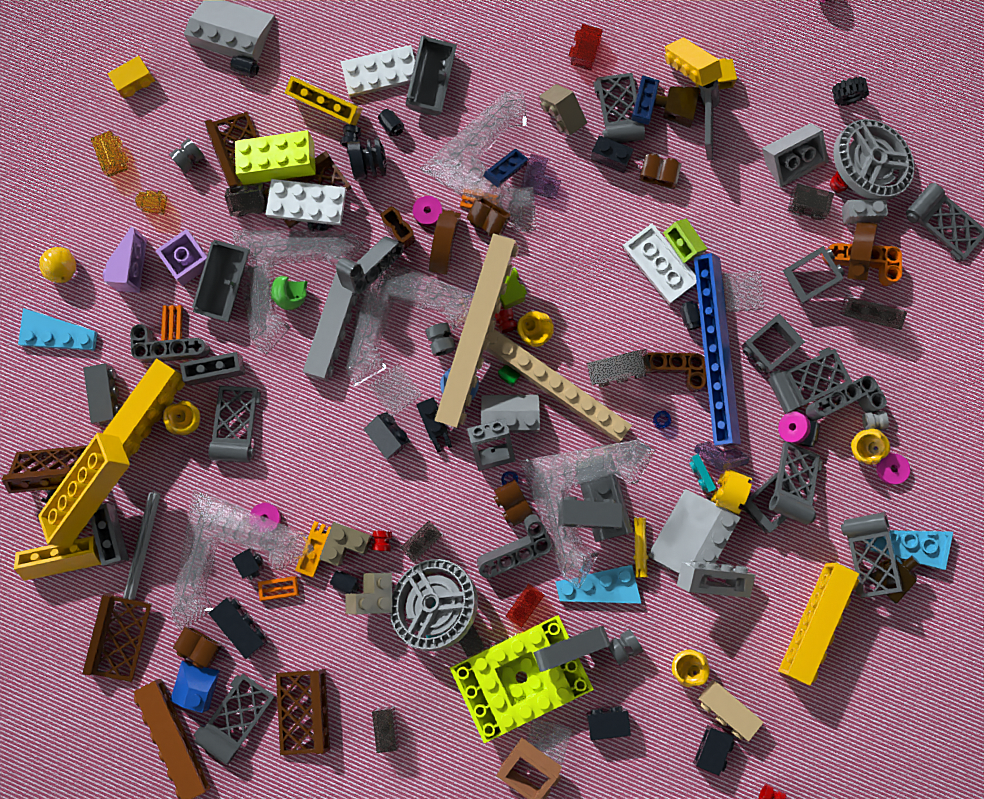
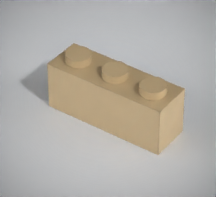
(729, 711)

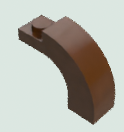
(443, 241)
(862, 251)

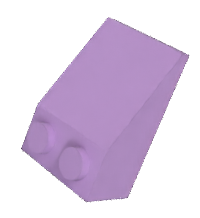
(126, 263)

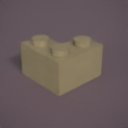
(564, 107)
(343, 538)
(375, 596)

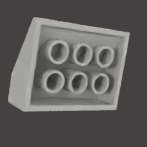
(229, 28)
(693, 532)

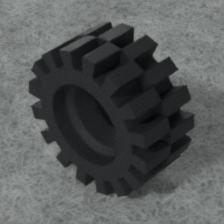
(850, 91)

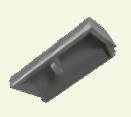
(430, 76)
(220, 280)
(608, 489)

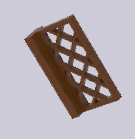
(219, 144)
(322, 163)
(37, 480)
(100, 632)
(319, 712)

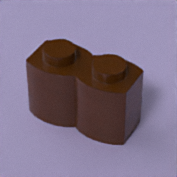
(660, 171)
(488, 216)
(396, 226)
(513, 503)
(197, 647)

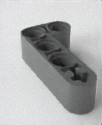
(365, 271)
(170, 353)
(841, 398)
(512, 550)
(571, 648)

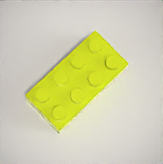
(275, 157)

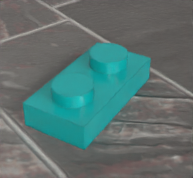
(705, 481)

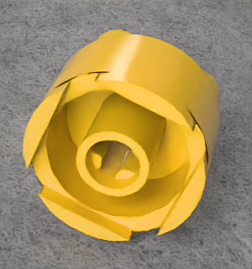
(732, 491)

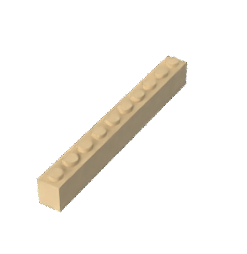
(476, 331)
(557, 386)

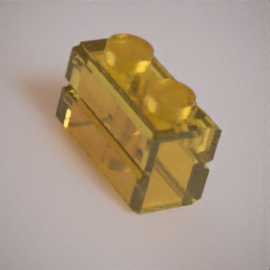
(109, 153)

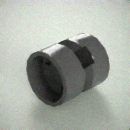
(186, 155)
(440, 338)
(631, 644)

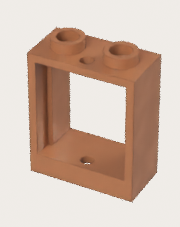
(539, 761)

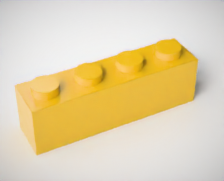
(693, 62)
(323, 100)
(56, 559)

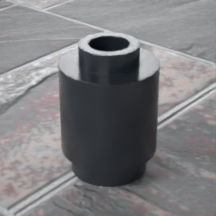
(244, 66)
(391, 122)
(690, 315)
(813, 436)
(344, 582)

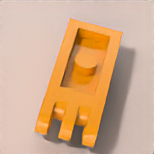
(309, 563)

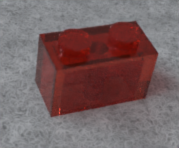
(586, 46)
(524, 605)

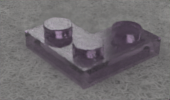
(535, 178)
(721, 459)

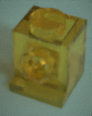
(151, 201)

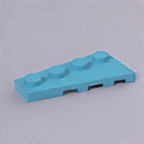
(49, 332)
(928, 547)
(607, 586)

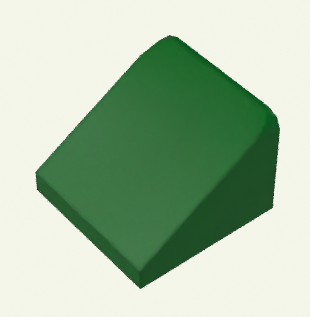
(508, 375)

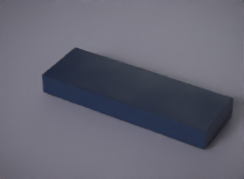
(645, 100)
(506, 167)

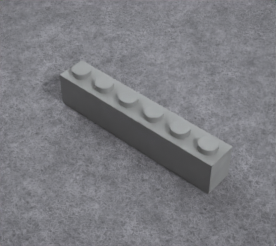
(330, 331)

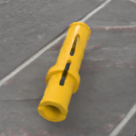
(640, 548)

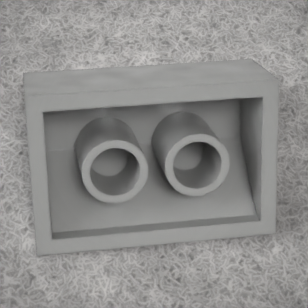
(796, 154)
(519, 411)

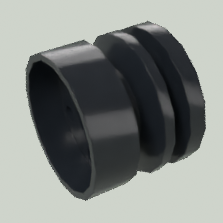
(367, 158)

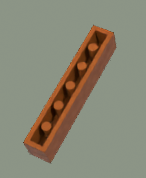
(171, 740)

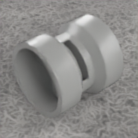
(874, 421)

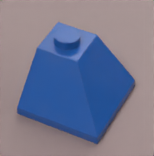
(194, 687)

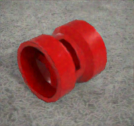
(837, 183)
(506, 321)
(381, 540)
(768, 792)

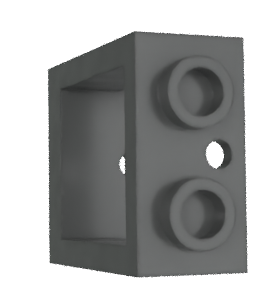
(829, 256)
(785, 331)
(495, 455)
(754, 512)

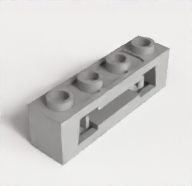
(693, 581)

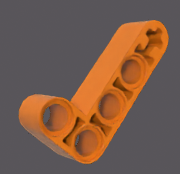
(880, 260)

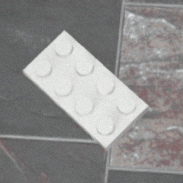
(378, 71)
(306, 202)
(660, 263)

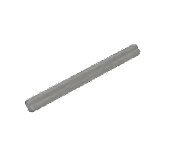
(141, 547)

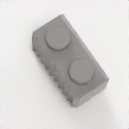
(864, 211)

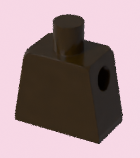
(679, 104)
(906, 573)

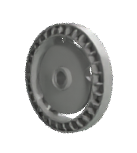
(872, 159)
(444, 613)

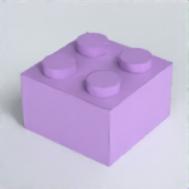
(183, 257)

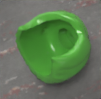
(288, 294)

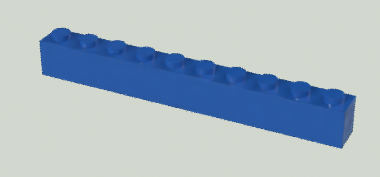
(717, 351)

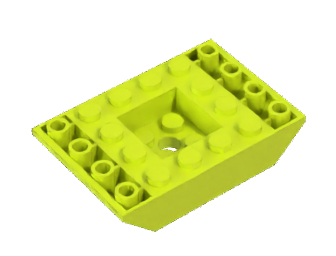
(500, 701)

